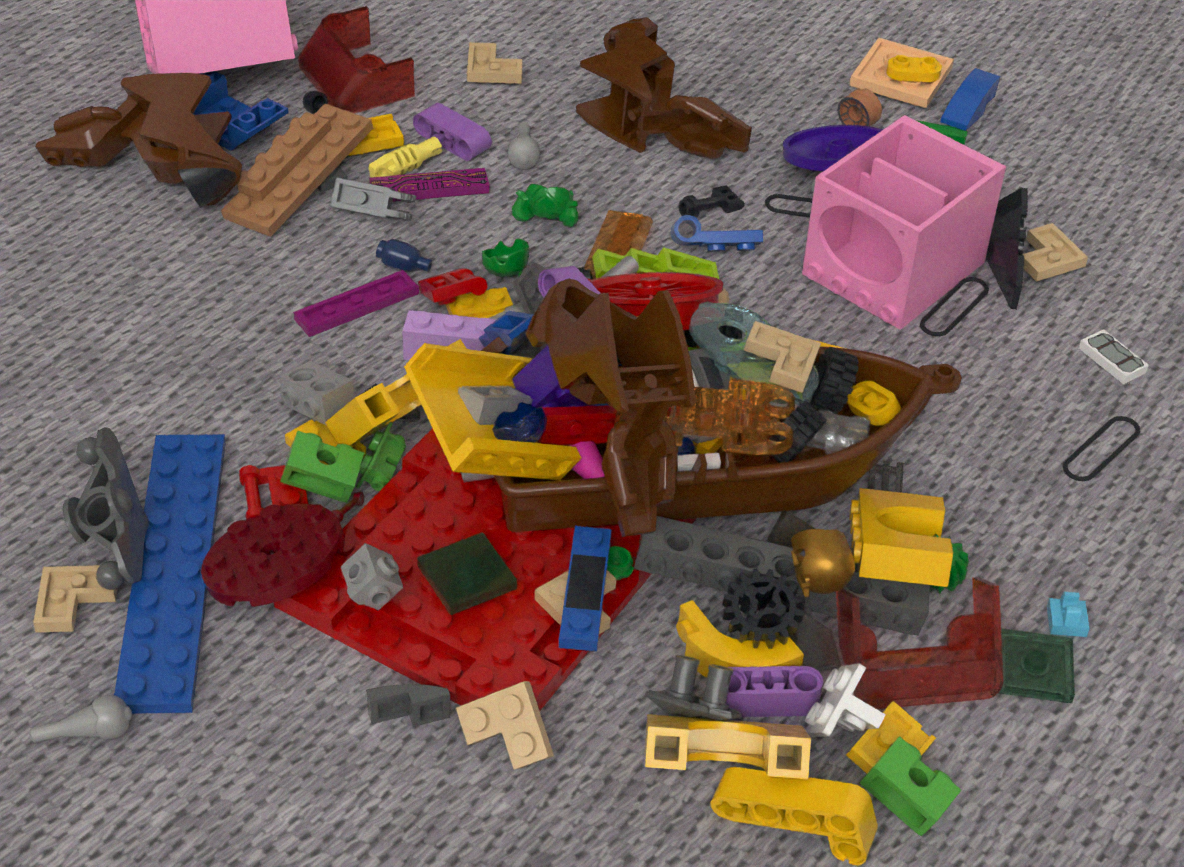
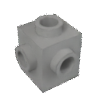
(371, 577)

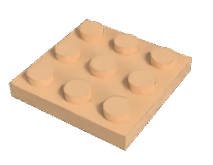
(872, 74)

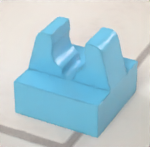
(1068, 615)

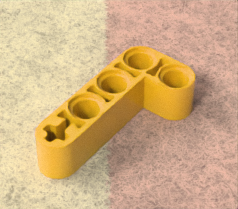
(801, 805)

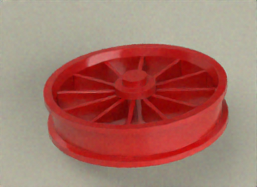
(636, 291)

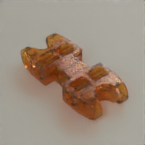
(719, 414)

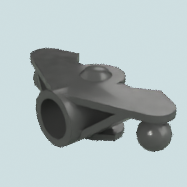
(109, 510)

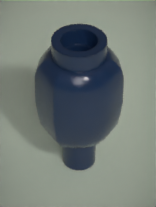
(402, 256)

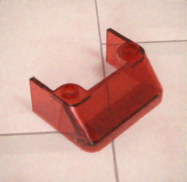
(351, 81)
(958, 672)

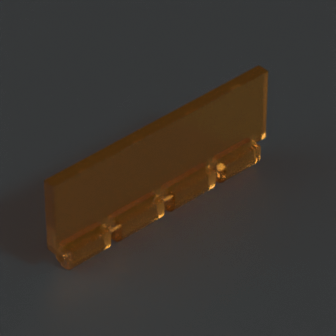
(619, 234)

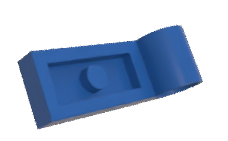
(716, 240)

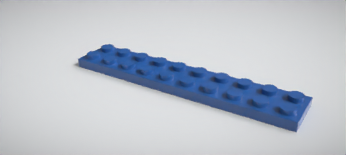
(170, 600)

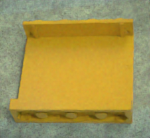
(472, 447)

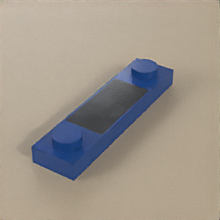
(585, 589)

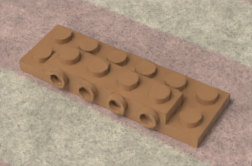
(294, 167)

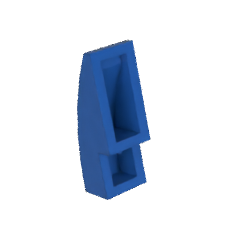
(971, 99)
(510, 328)

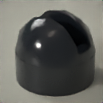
(314, 101)

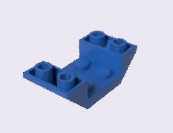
(245, 120)

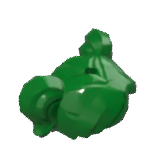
(546, 203)

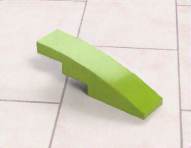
(665, 261)

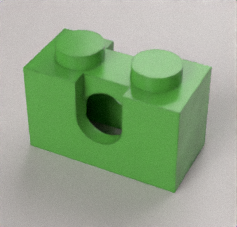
(308, 473)
(920, 803)

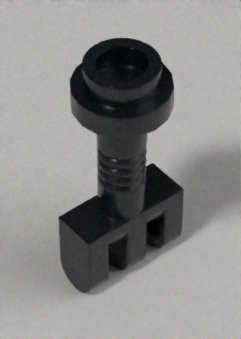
(720, 197)

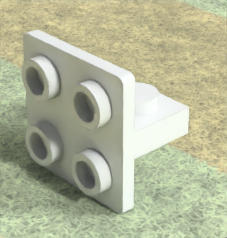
(841, 706)

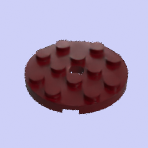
(302, 543)

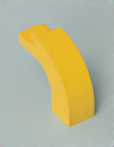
(714, 648)

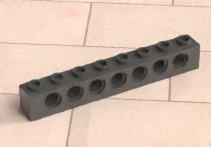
(719, 557)

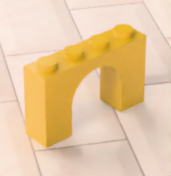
(375, 409)
(896, 538)
(776, 748)

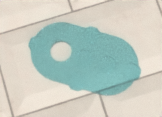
(730, 353)

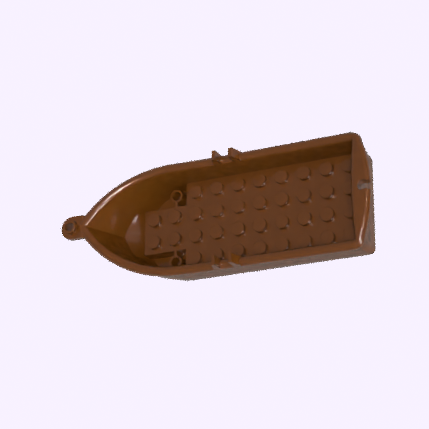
(744, 480)

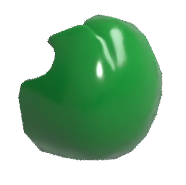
(506, 260)

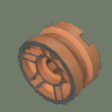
(860, 108)

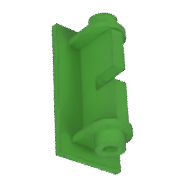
(384, 448)

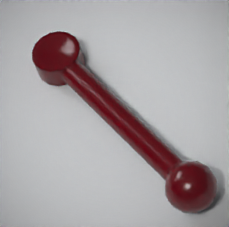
(358, 500)

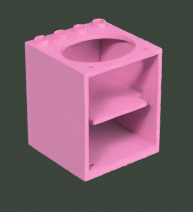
(213, 34)
(902, 220)

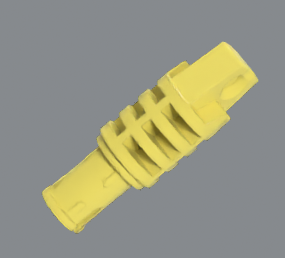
(405, 158)

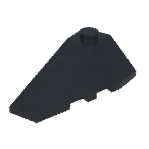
(1007, 245)

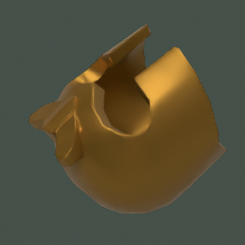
(826, 563)

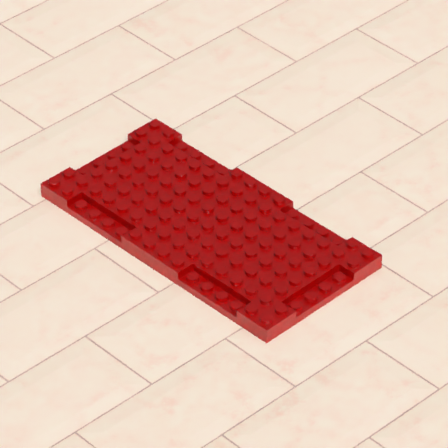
(414, 633)

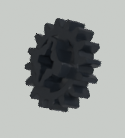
(772, 621)

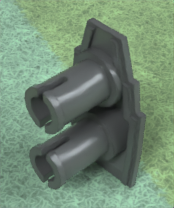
(682, 700)

